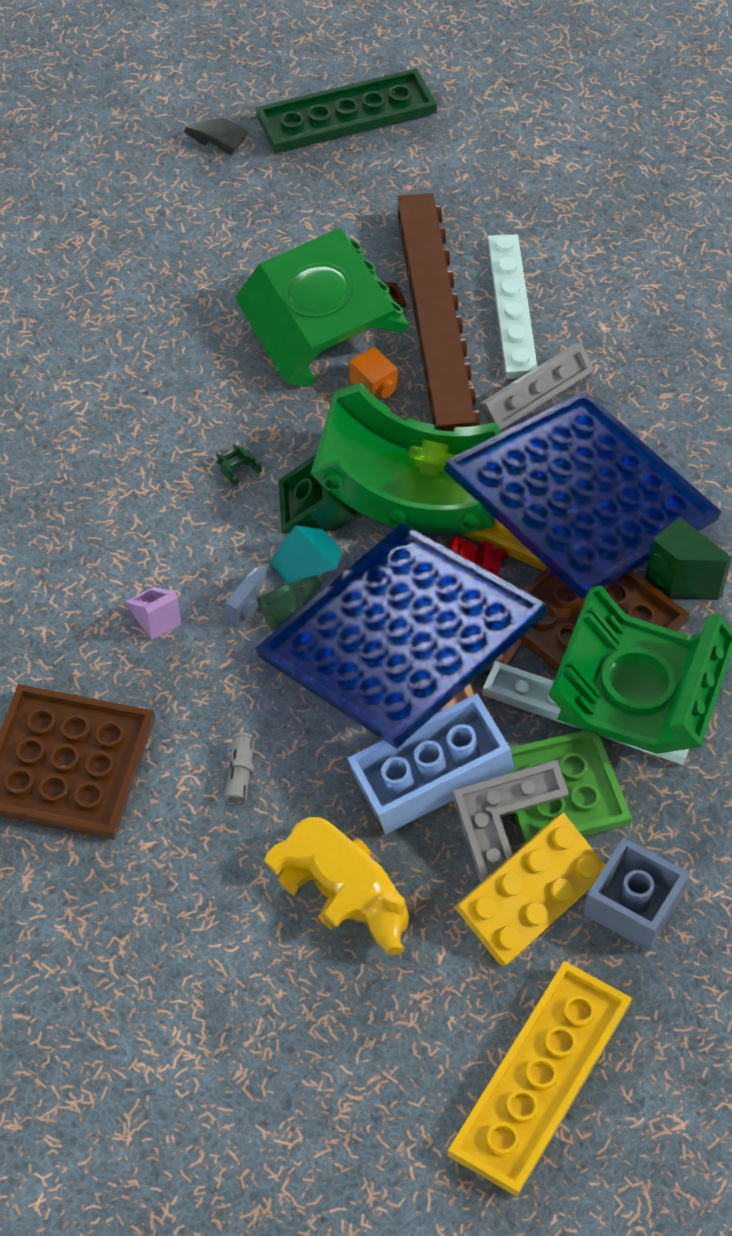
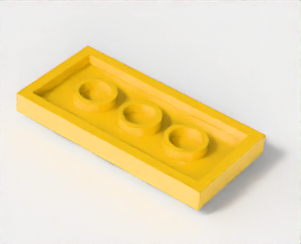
(531, 889)

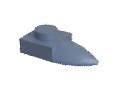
(244, 601)

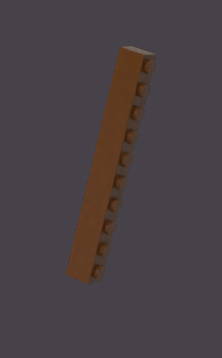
(435, 315)

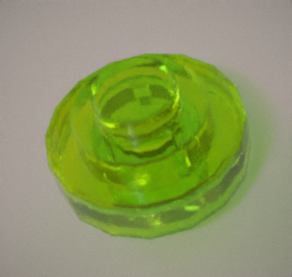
(430, 457)

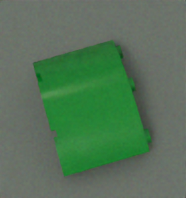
(369, 469)

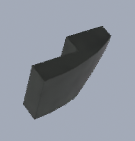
(218, 131)

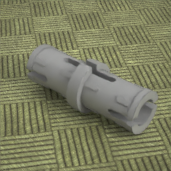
(239, 769)

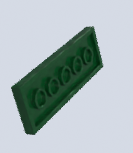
(345, 110)

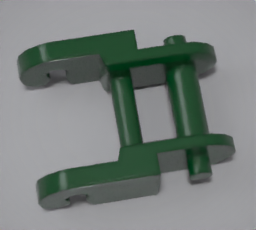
(245, 457)

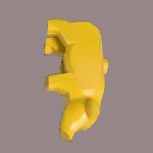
(343, 874)

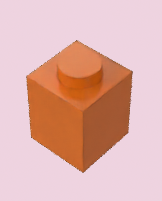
(374, 373)

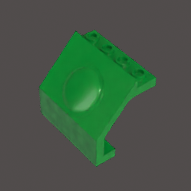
(314, 301)
(640, 678)

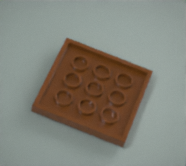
(630, 592)
(70, 760)

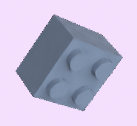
(636, 894)

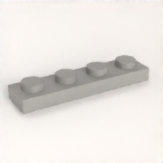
(537, 386)

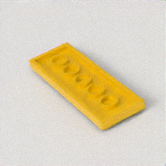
(539, 1078)

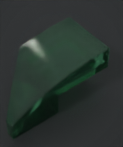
(287, 600)

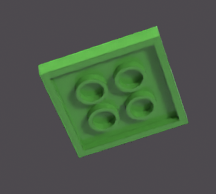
(594, 795)

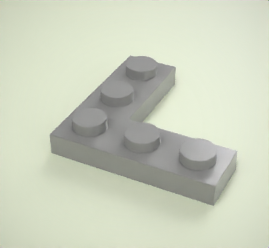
(487, 801)

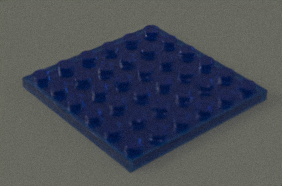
(579, 491)
(400, 633)

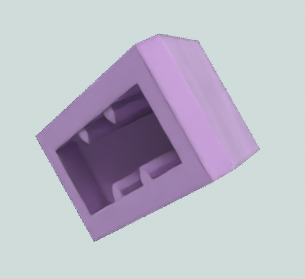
(155, 611)

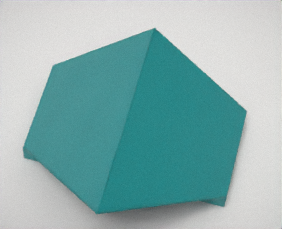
(305, 554)

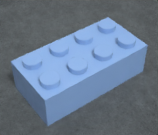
(445, 754)

